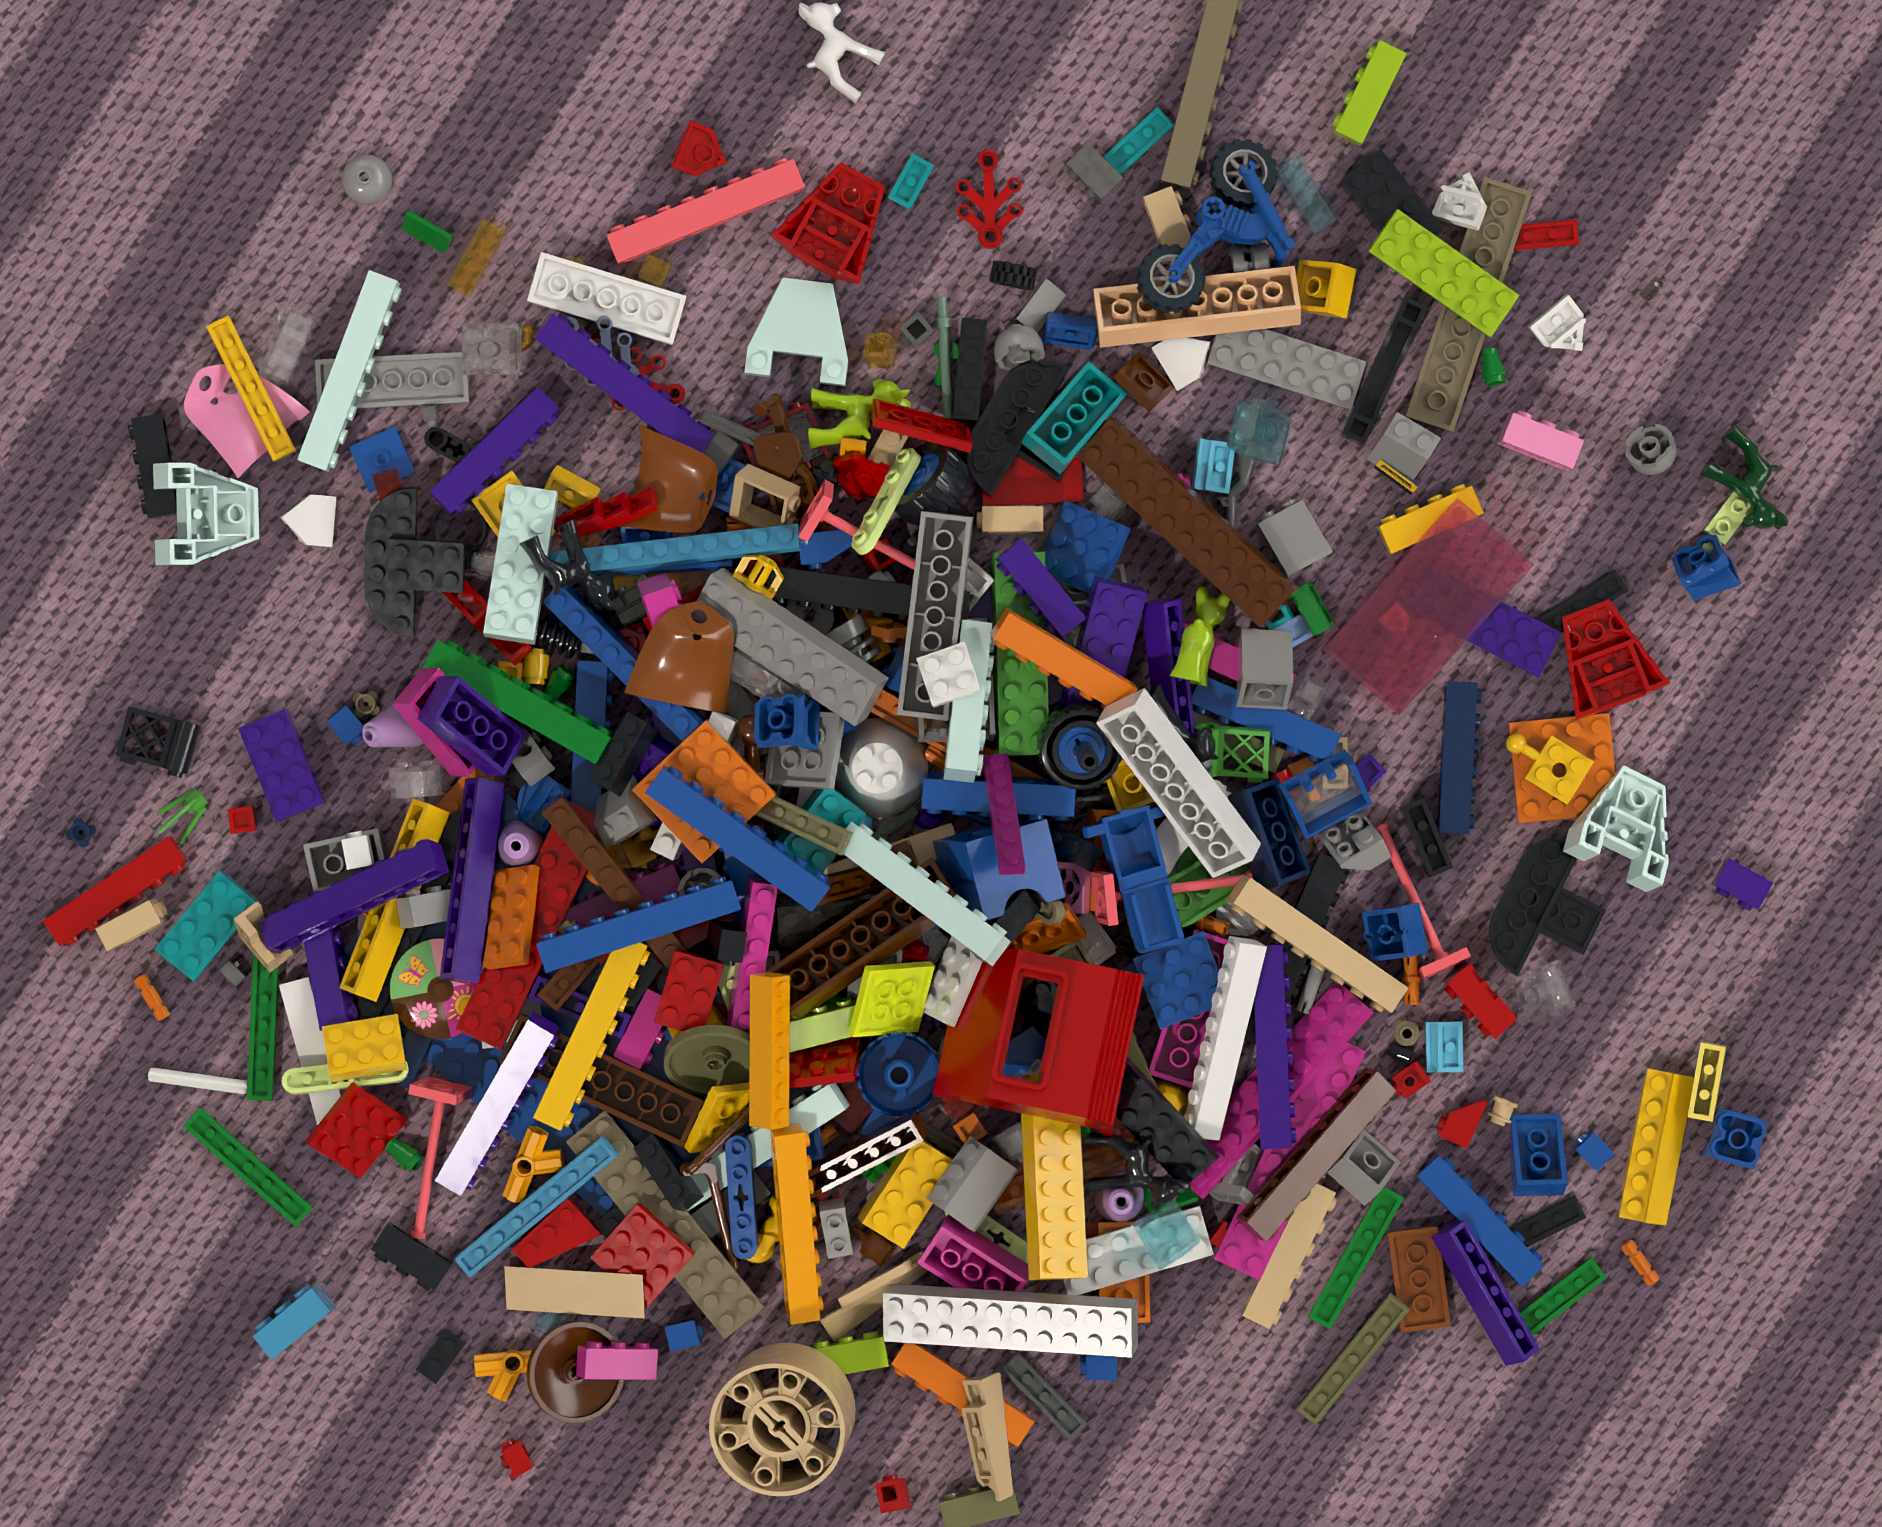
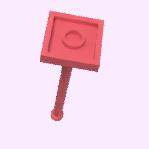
(819, 511)
(1105, 895)
(1442, 960)
(441, 1092)

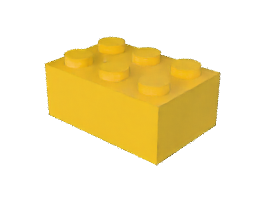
(364, 1048)

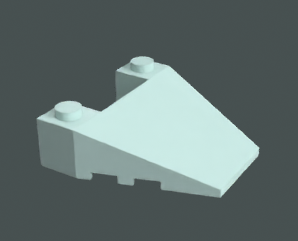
(801, 322)
(211, 513)
(1629, 821)

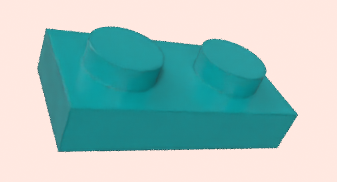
(911, 181)

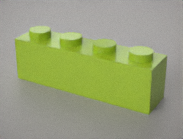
(1369, 93)
(822, 1025)
(855, 1354)

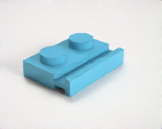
(1213, 466)
(1444, 1046)

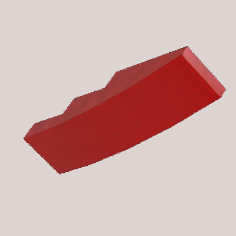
(619, 510)
(474, 609)

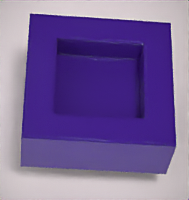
(1370, 770)

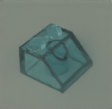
(1259, 431)
(1165, 1234)

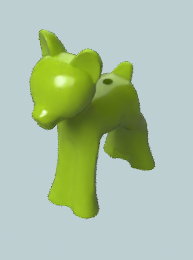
(858, 412)
(1198, 638)

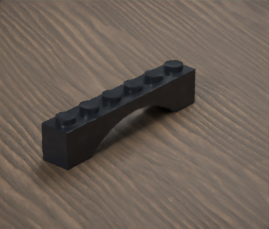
(1383, 371)

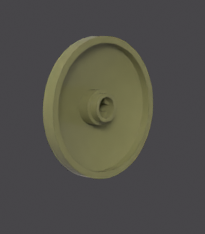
(708, 1058)

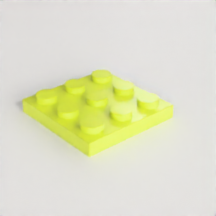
(891, 998)

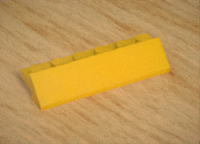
(1655, 1147)

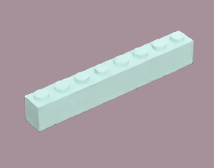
(349, 370)
(925, 895)
(807, 1111)

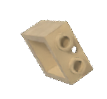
(758, 517)
(1011, 519)
(132, 924)

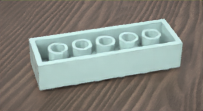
(515, 581)
(969, 712)

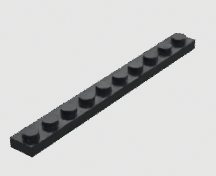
(371, 1009)

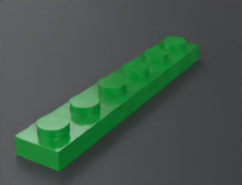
(262, 1032)
(248, 1166)
(1355, 1257)

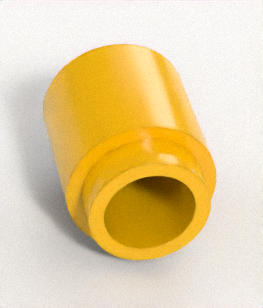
(536, 667)

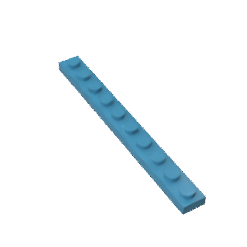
(689, 549)

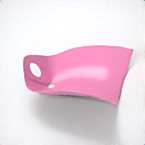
(229, 422)

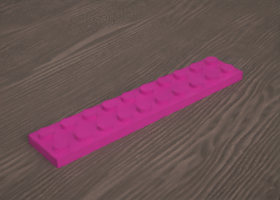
(1313, 1045)
(1239, 1247)

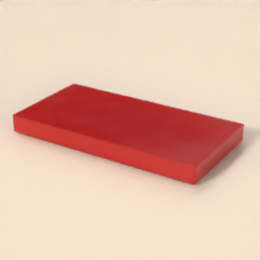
(921, 425)
(1030, 486)

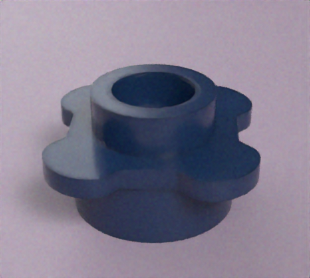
(73, 833)

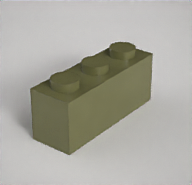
(975, 1507)

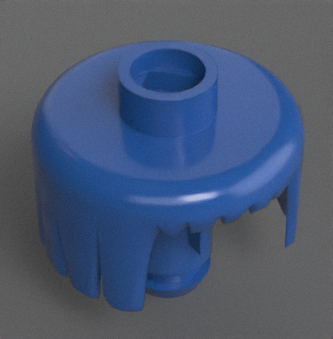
(898, 1073)

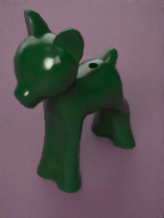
(1761, 513)

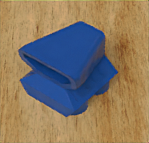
(1703, 571)
(787, 722)
(1736, 1138)

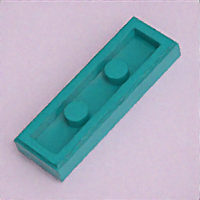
(1138, 140)

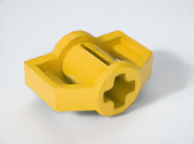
(751, 580)

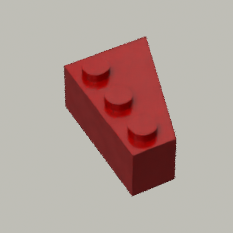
(1479, 1000)
(559, 1232)

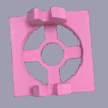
(1081, 905)

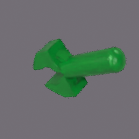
(953, 355)

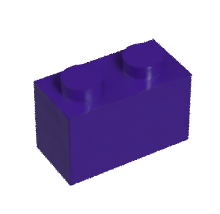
(1742, 884)

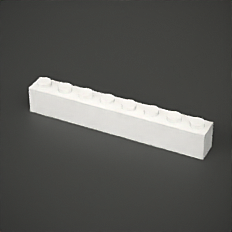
(1224, 1036)

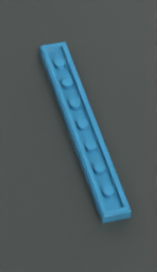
(536, 1206)

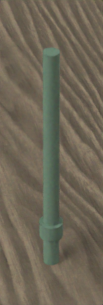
(942, 323)

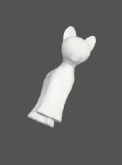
(821, 17)

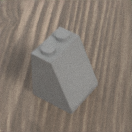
(1404, 446)
(1293, 537)
(1264, 668)

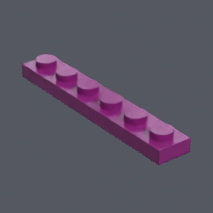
(1003, 814)

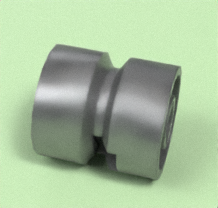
(1256, 253)

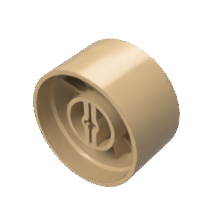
(788, 1433)

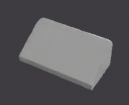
(1044, 301)

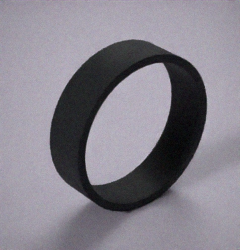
(483, 521)

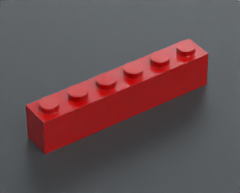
(115, 891)

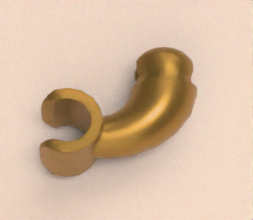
(527, 337)

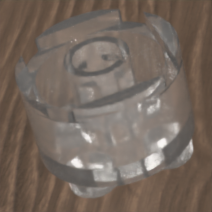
(1009, 1143)

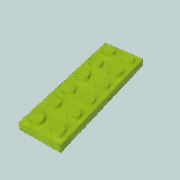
(1443, 273)

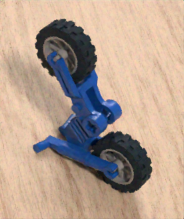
(1224, 224)

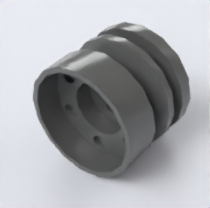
(849, 637)

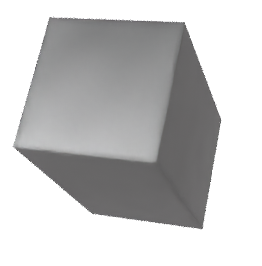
(430, 415)
(233, 973)

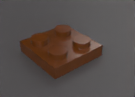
(1143, 381)

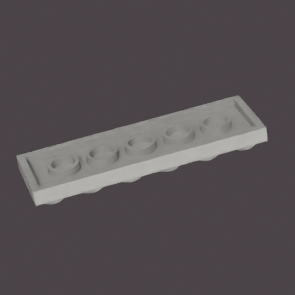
(1290, 365)
(407, 380)

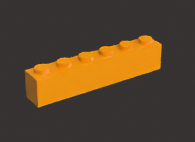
(769, 1050)

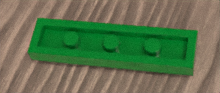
(1562, 1295)

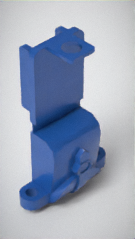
(1141, 873)

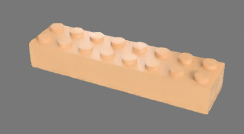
(1225, 306)

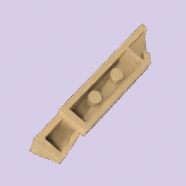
(868, 1297)
(987, 1433)

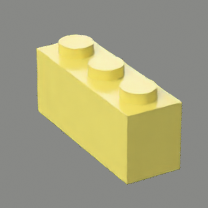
(1707, 1081)

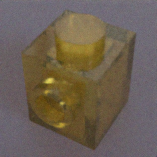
(880, 350)

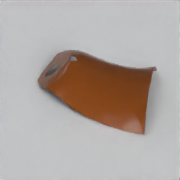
(678, 478)
(685, 670)

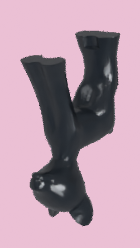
(598, 588)
(1200, 743)
(1162, 1188)

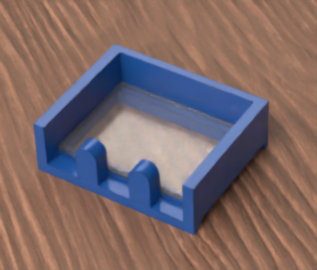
(1325, 794)

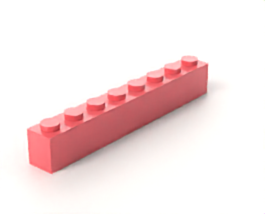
(706, 211)

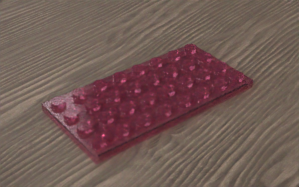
(1428, 606)

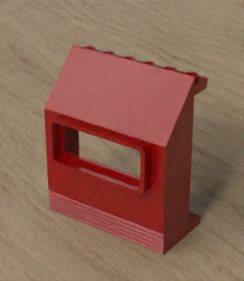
(1082, 1049)

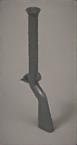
(1229, 502)

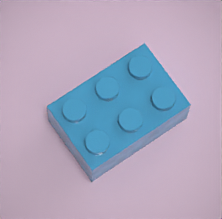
(293, 1320)

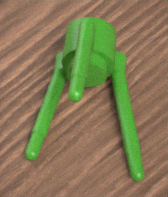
(193, 802)

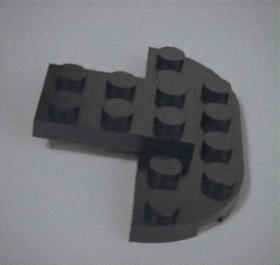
(1006, 421)
(402, 563)
(1540, 905)

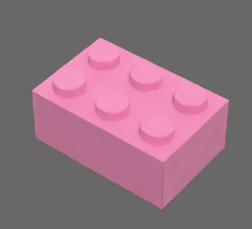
(1541, 440)

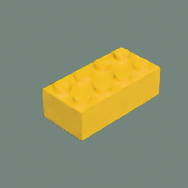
(902, 1193)

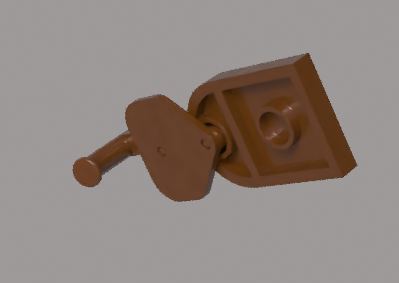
(781, 456)

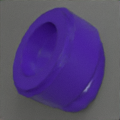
(928, 820)

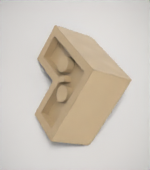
(250, 933)

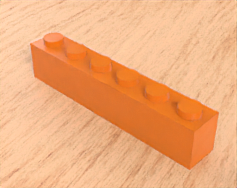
(1060, 659)
(946, 1381)

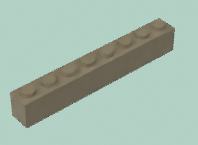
(1199, 93)

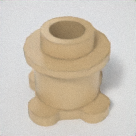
(1502, 1110)

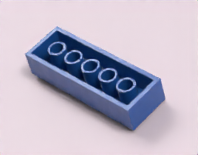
(1032, 796)

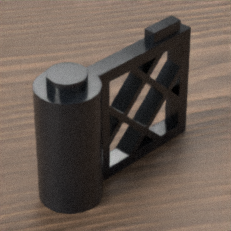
(178, 743)

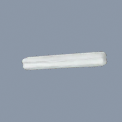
(198, 1080)

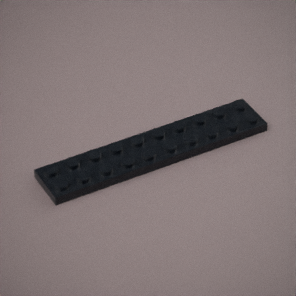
(1140, 1103)

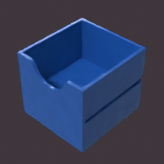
(973, 868)

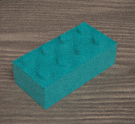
(1074, 417)
(832, 807)
(205, 926)

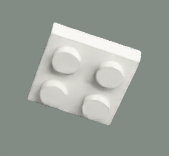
(949, 674)

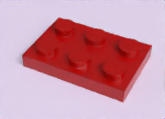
(688, 991)

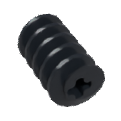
(557, 637)

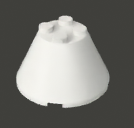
(881, 768)

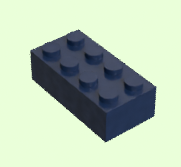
(1269, 818)

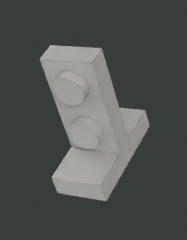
(1237, 1179)

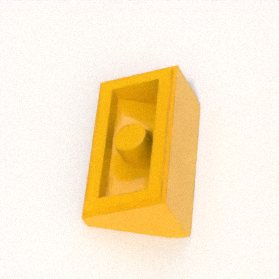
(571, 488)

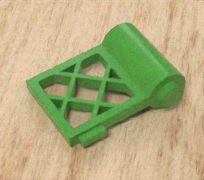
(1219, 732)

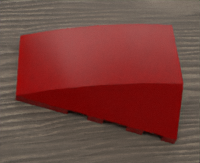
(834, 224)
(1606, 661)

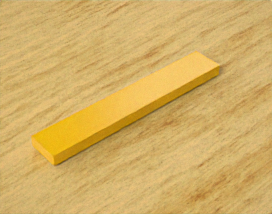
(251, 388)

